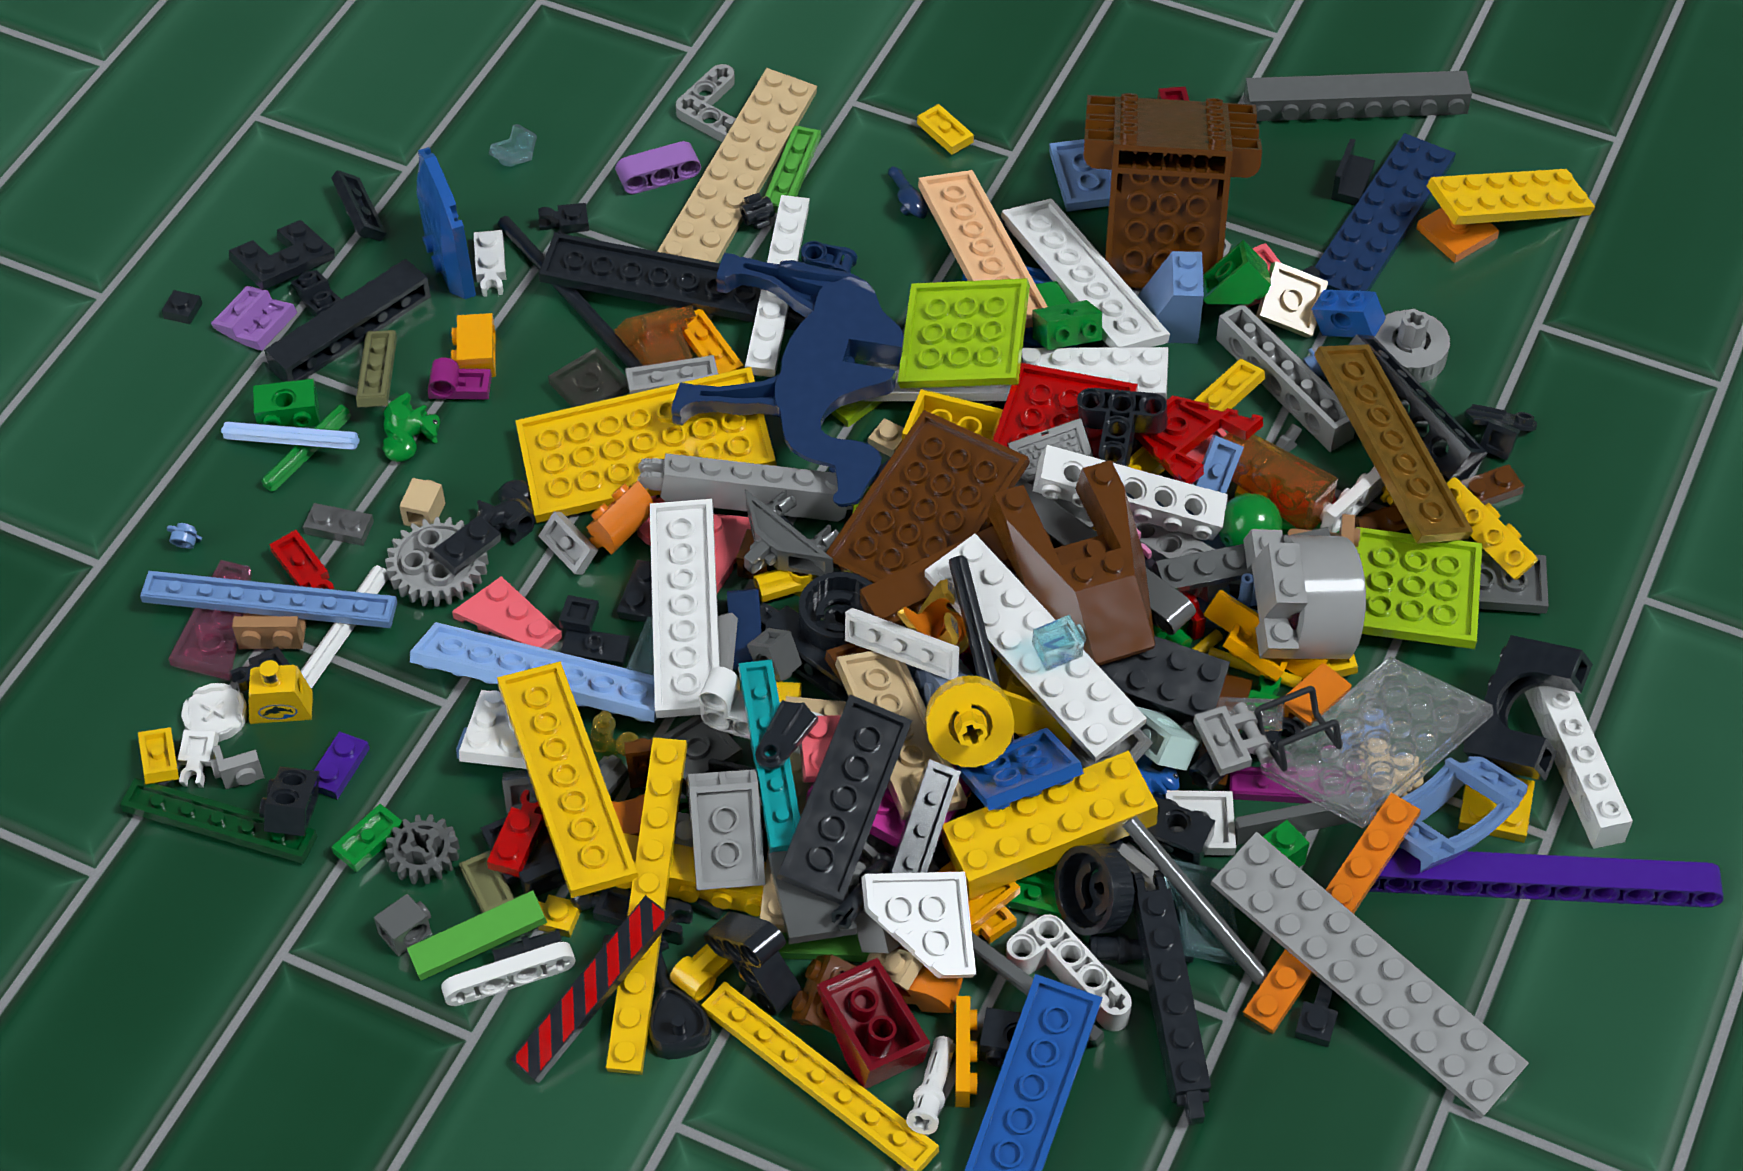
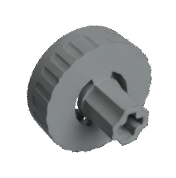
(1414, 333)

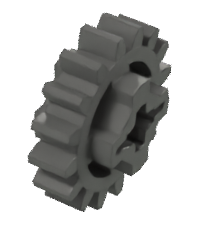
(418, 846)

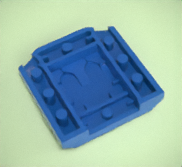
(442, 228)

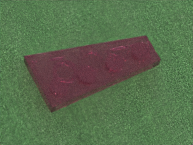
(208, 638)

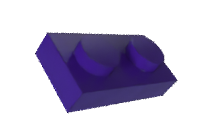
(340, 763)

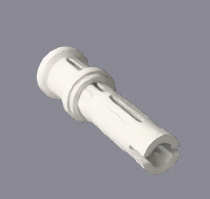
(930, 1096)

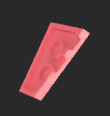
(509, 615)

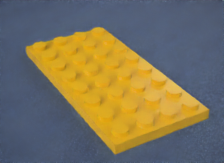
(592, 449)

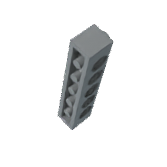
(1286, 377)

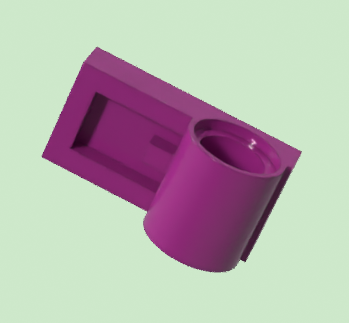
(452, 382)

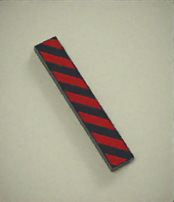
(592, 989)

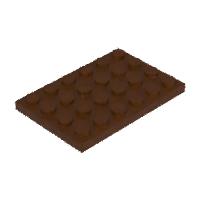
(925, 498)

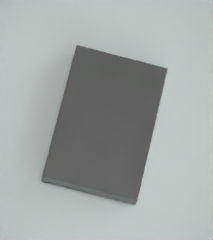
(805, 913)

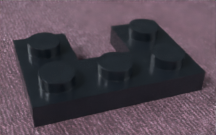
(303, 252)

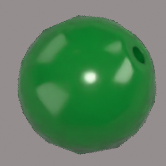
(1247, 513)

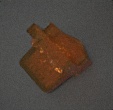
(657, 335)

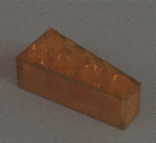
(1285, 479)

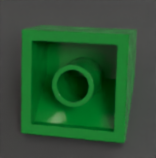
(1237, 278)

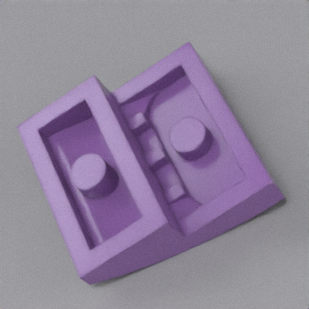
(254, 318)

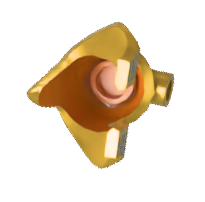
(936, 618)

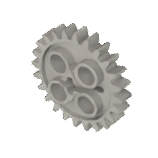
(420, 574)

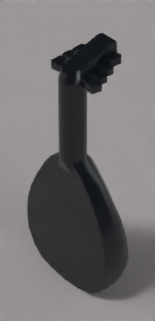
(676, 1020)

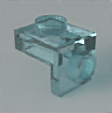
(516, 149)

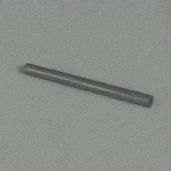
(1196, 900)

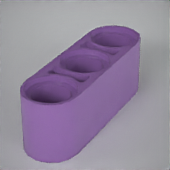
(658, 167)

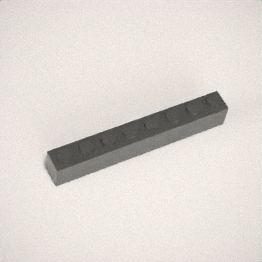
(1359, 95)

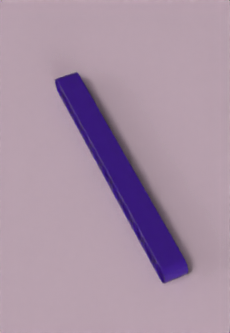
(1557, 879)

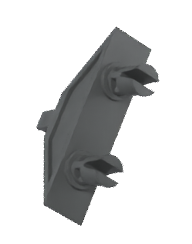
(780, 543)

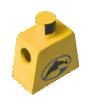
(278, 694)

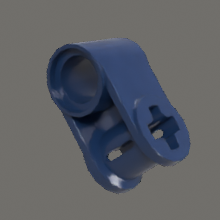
(828, 256)

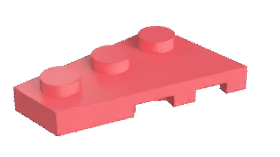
(728, 535)

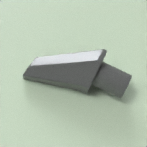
(1287, 441)

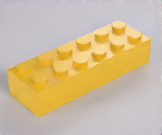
(1038, 830)

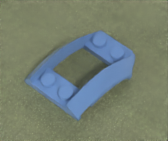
(1481, 776)

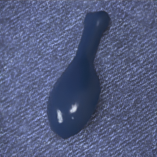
(909, 196)

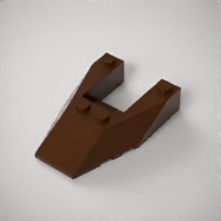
(1091, 580)

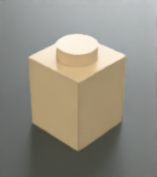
(422, 501)

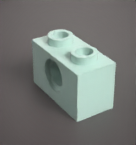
(1171, 743)

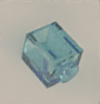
(1058, 642)

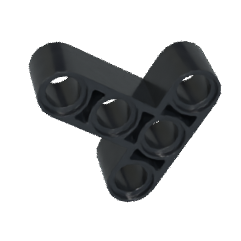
(1121, 416)
(754, 951)

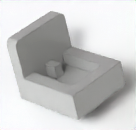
(236, 770)

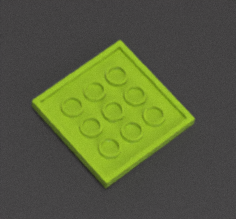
(964, 333)
(1420, 588)

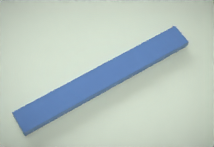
(269, 599)

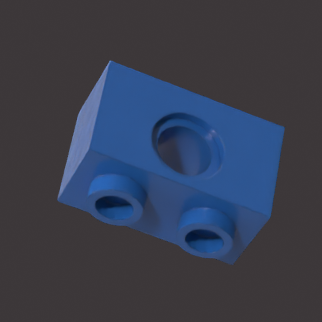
(1348, 313)

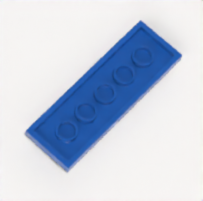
(1035, 1078)

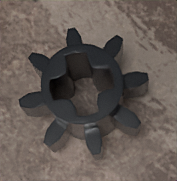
(757, 211)

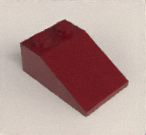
(872, 1023)

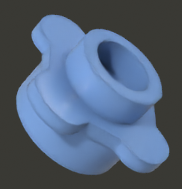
(1312, 363)
(183, 535)

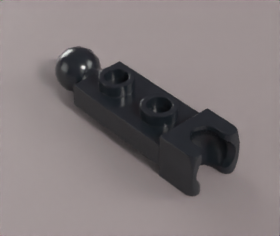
(613, 908)

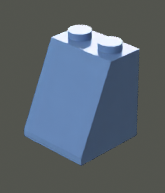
(1177, 295)

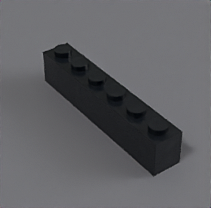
(346, 322)

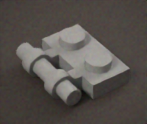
(1224, 742)

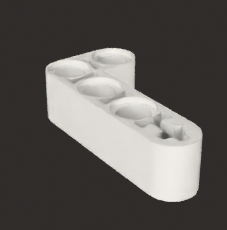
(723, 703)
(1116, 1001)

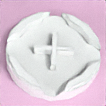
(215, 709)

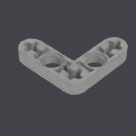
(703, 106)

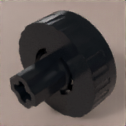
(820, 594)
(1096, 902)

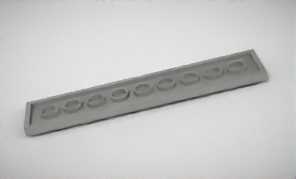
(1369, 974)

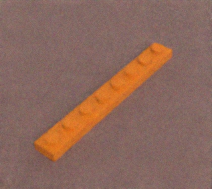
(1349, 887)

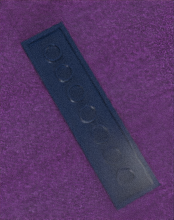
(1383, 215)

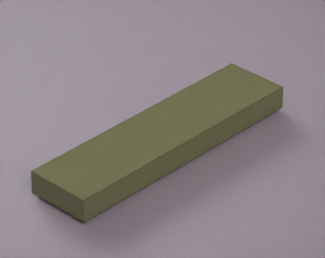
(376, 368)

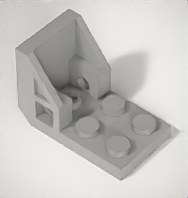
(726, 829)

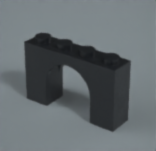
(1521, 667)

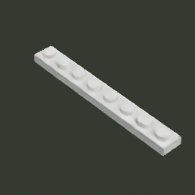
(772, 310)

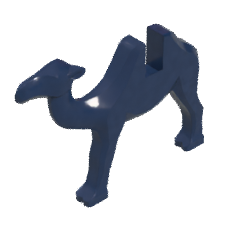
(817, 365)

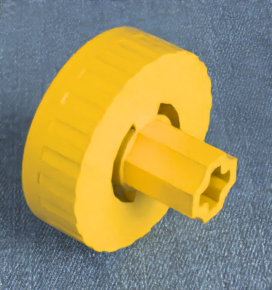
(990, 735)

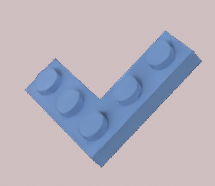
(1218, 464)

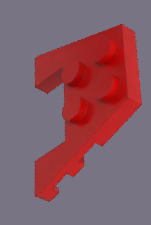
(1187, 427)

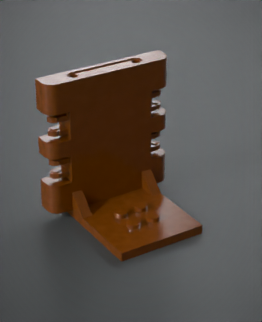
(1168, 175)

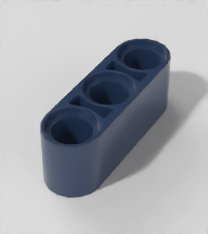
(746, 607)

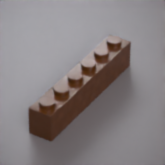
(911, 587)

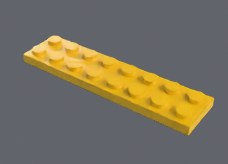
(567, 780)

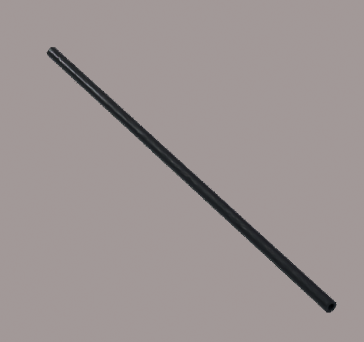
(573, 297)

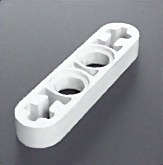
(508, 973)

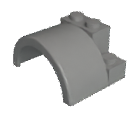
(1308, 577)

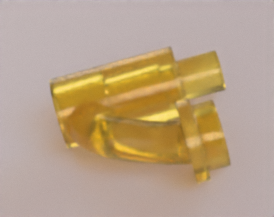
(602, 735)

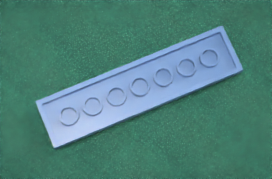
(490, 657)

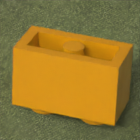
(475, 342)

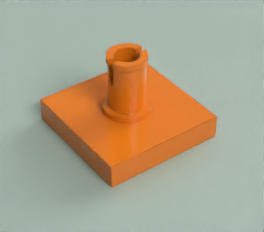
(1455, 240)

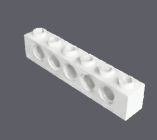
(1146, 489)
(1581, 765)

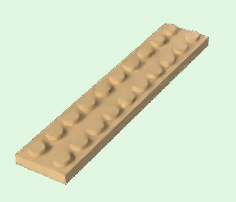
(739, 167)

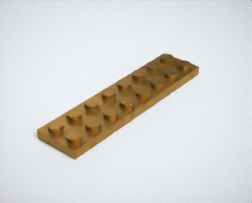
(1393, 444)

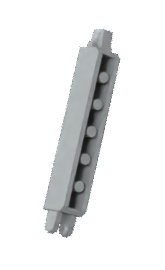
(725, 483)

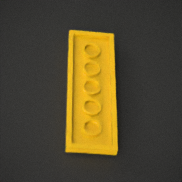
(1510, 196)

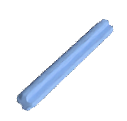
(290, 435)

